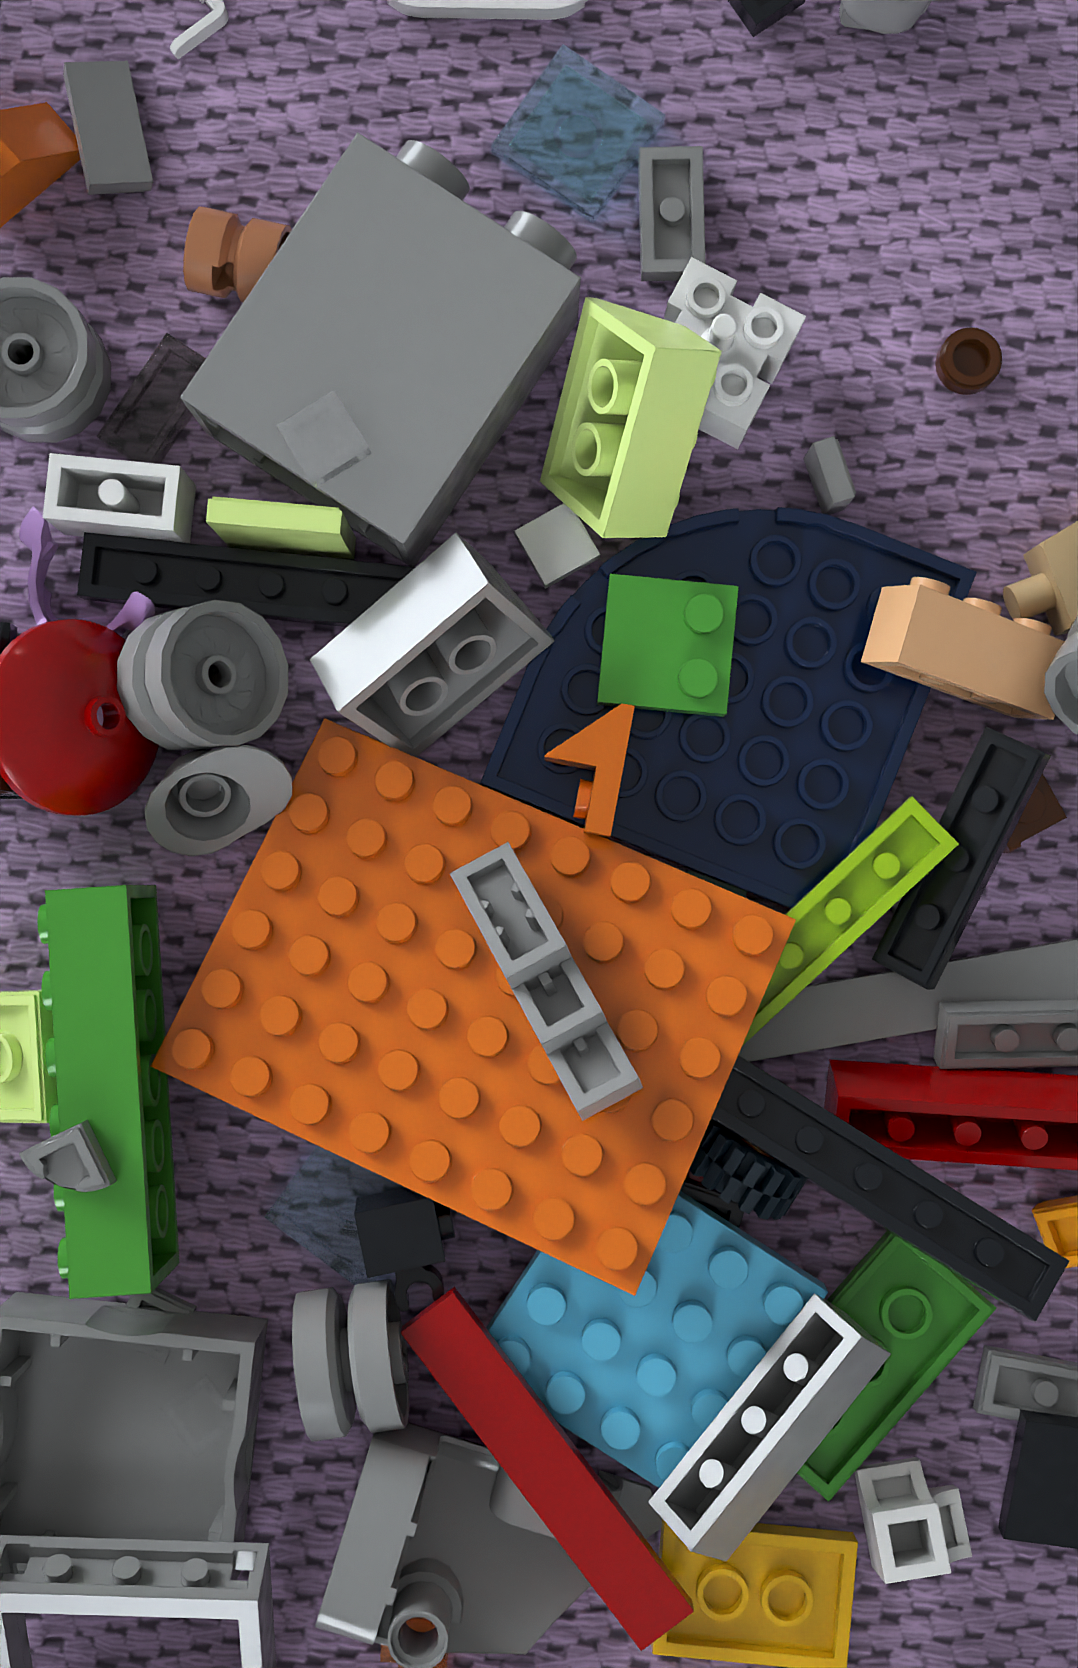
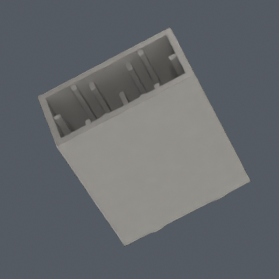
(415, 321)

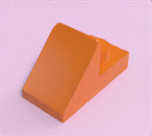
(601, 749)

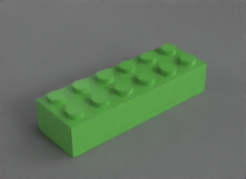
(105, 1037)

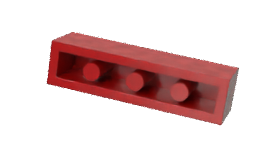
(960, 1112)

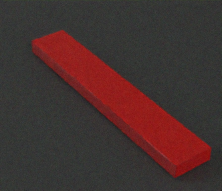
(547, 1468)

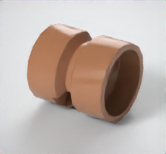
(228, 255)

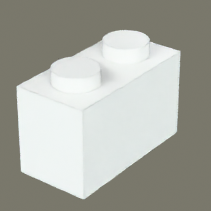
(118, 498)

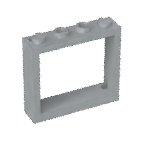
(135, 1581)

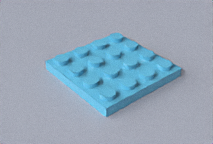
(656, 1365)

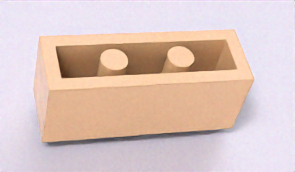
(962, 648)

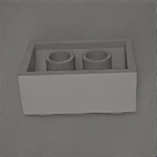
(430, 649)

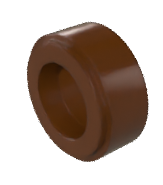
(968, 361)

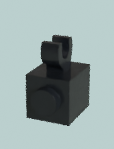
(404, 1236)

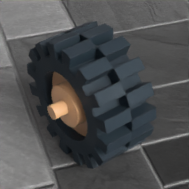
(745, 1174)

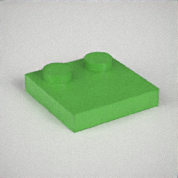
(667, 645)

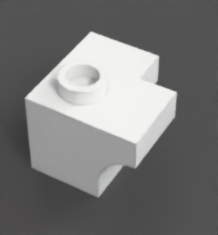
(906, 1524)

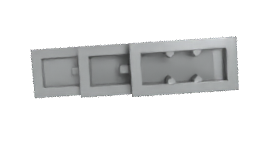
(546, 981)

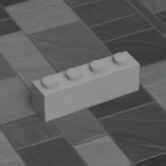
(768, 1429)

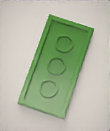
(919, 1317)

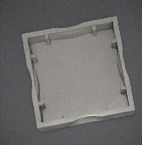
(87, 1429)

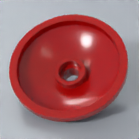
(49, 722)

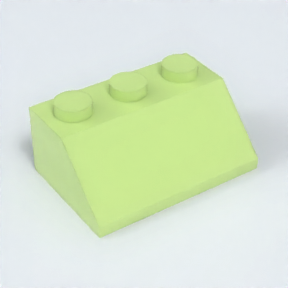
(628, 419)

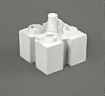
(751, 343)

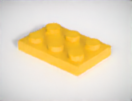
(771, 1603)

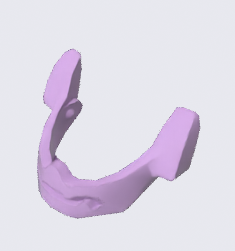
(37, 537)

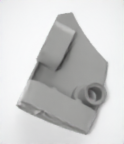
(454, 1543)

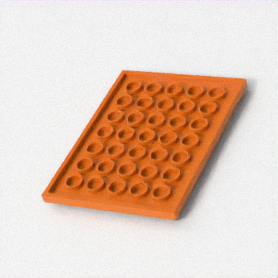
(382, 1028)

